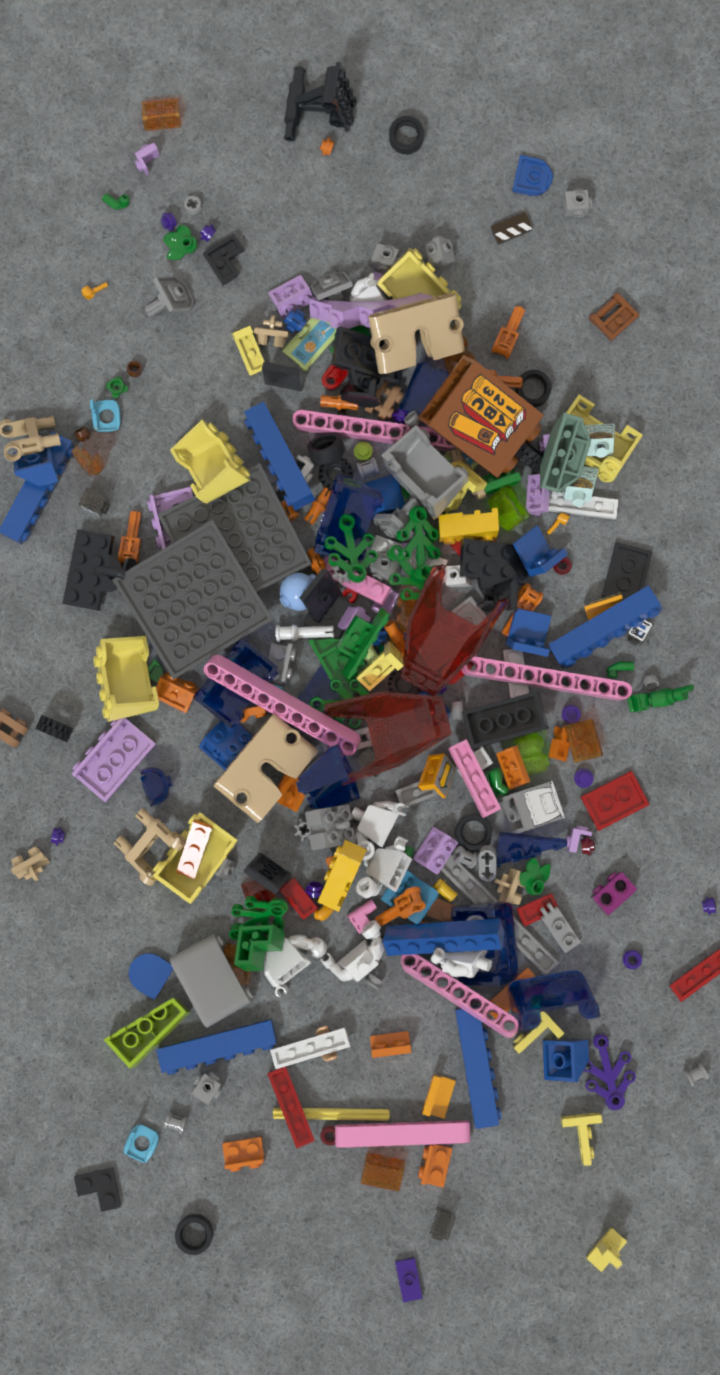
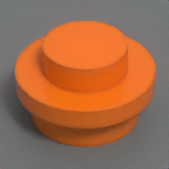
(326, 146)

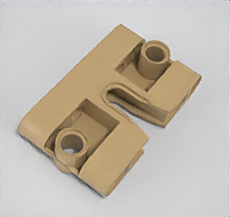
(399, 326)
(245, 770)

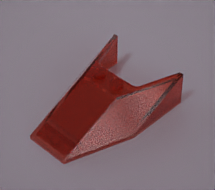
(440, 640)
(398, 726)

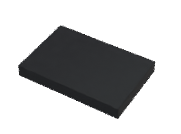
(282, 376)
(626, 570)
(267, 872)

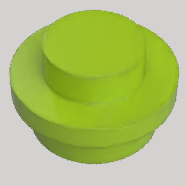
(363, 451)

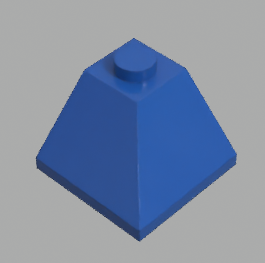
(37, 467)
(390, 491)
(565, 1059)

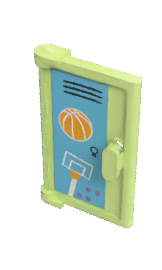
(312, 345)

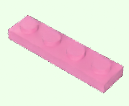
(368, 588)
(474, 778)

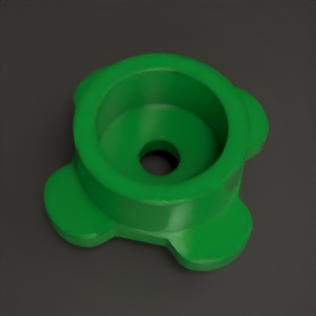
(117, 381)

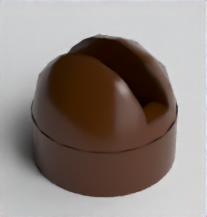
(130, 368)
(81, 433)

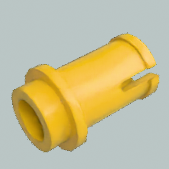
(444, 890)

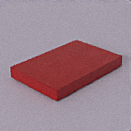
(614, 800)

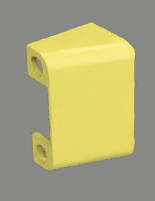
(412, 276)
(623, 445)
(210, 462)
(124, 677)
(217, 849)

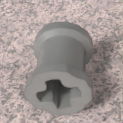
(367, 467)
(468, 858)
(696, 1075)
(175, 1122)

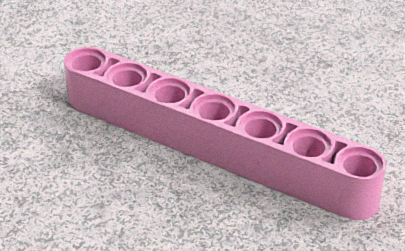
(464, 1002)
(402, 1133)

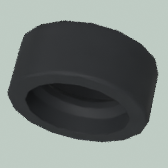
(405, 148)
(547, 387)
(326, 448)
(473, 817)
(182, 1245)

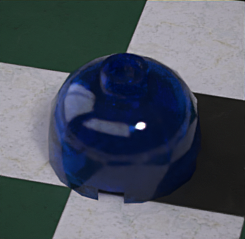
(155, 785)

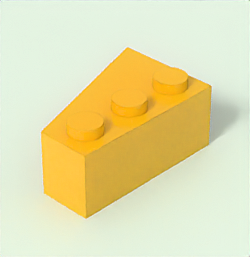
(471, 526)
(342, 874)

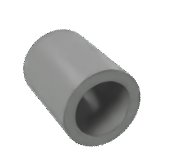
(456, 710)

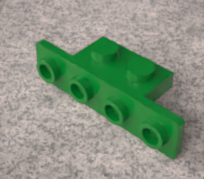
(358, 640)

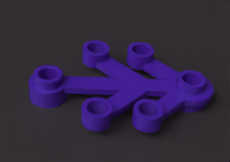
(609, 1075)

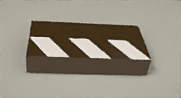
(511, 228)

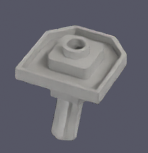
(331, 286)
(173, 296)
(396, 521)

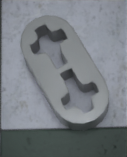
(491, 863)

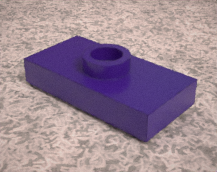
(408, 1279)

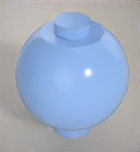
(293, 588)

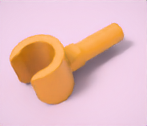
(89, 293)
(562, 518)

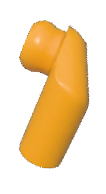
(323, 913)

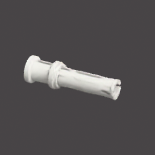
(294, 632)

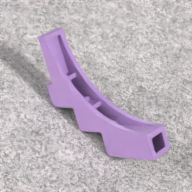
(355, 313)

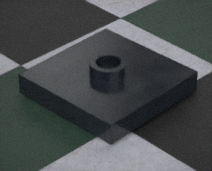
(320, 594)
(331, 617)

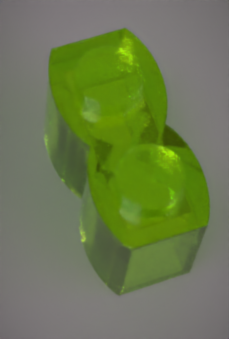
(510, 509)
(531, 753)

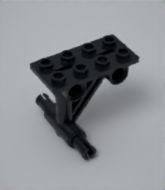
(333, 98)

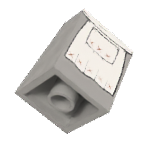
(530, 808)

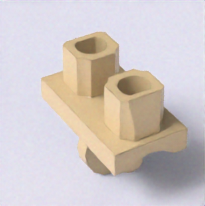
(262, 333)
(30, 867)
(508, 886)

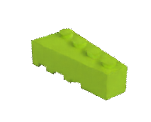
(147, 1032)

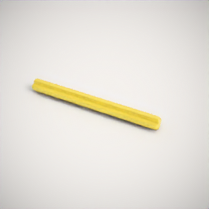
(340, 1114)

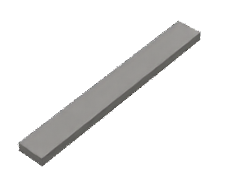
(479, 894)

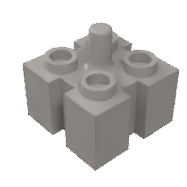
(330, 827)

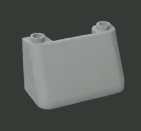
(424, 471)
(210, 980)

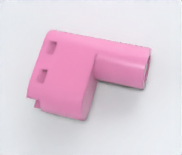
(359, 916)

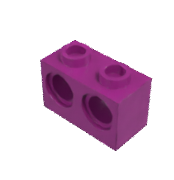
(616, 897)

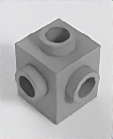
(577, 203)
(439, 251)
(384, 257)
(383, 569)
(202, 1091)

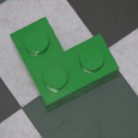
(254, 942)

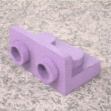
(291, 296)
(537, 498)
(435, 850)

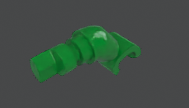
(658, 698)

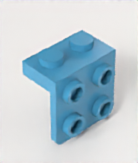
(427, 894)

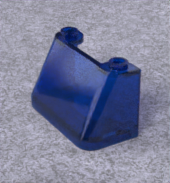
(352, 499)
(226, 703)
(325, 779)
(504, 960)
(548, 993)

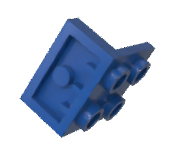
(536, 553)
(529, 632)
(225, 743)

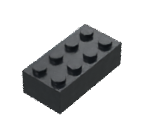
(505, 720)

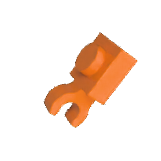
(254, 710)
(559, 746)

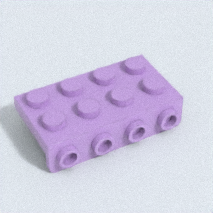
(161, 503)
(113, 758)

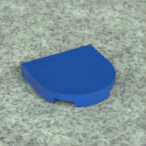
(532, 176)
(149, 974)

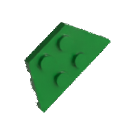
(334, 662)

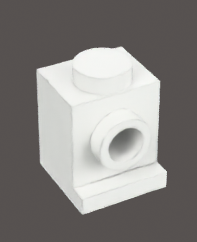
(452, 581)

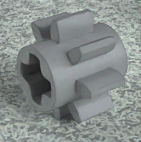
(339, 574)
(300, 831)

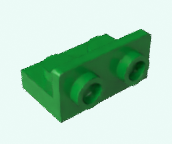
(495, 484)

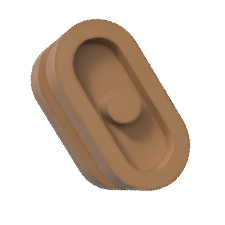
(386, 410)
(18, 726)

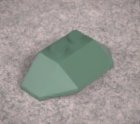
(564, 453)

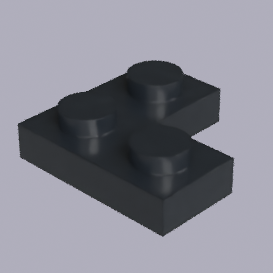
(220, 256)
(103, 1183)

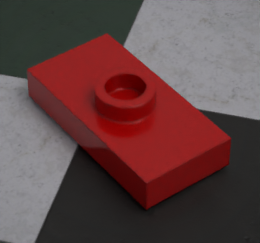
(298, 898)
(531, 911)

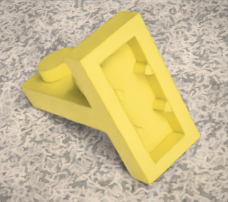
(248, 349)
(474, 484)
(381, 666)
(523, 1041)
(584, 1132)
(607, 1250)

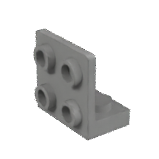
(282, 657)

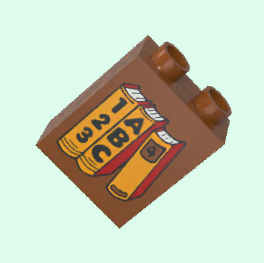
(482, 417)

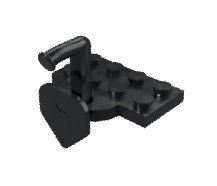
(355, 354)
(92, 570)
(496, 571)

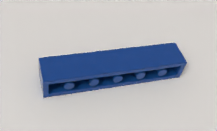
(280, 458)
(32, 498)
(605, 627)
(449, 936)
(216, 1046)
(477, 1069)

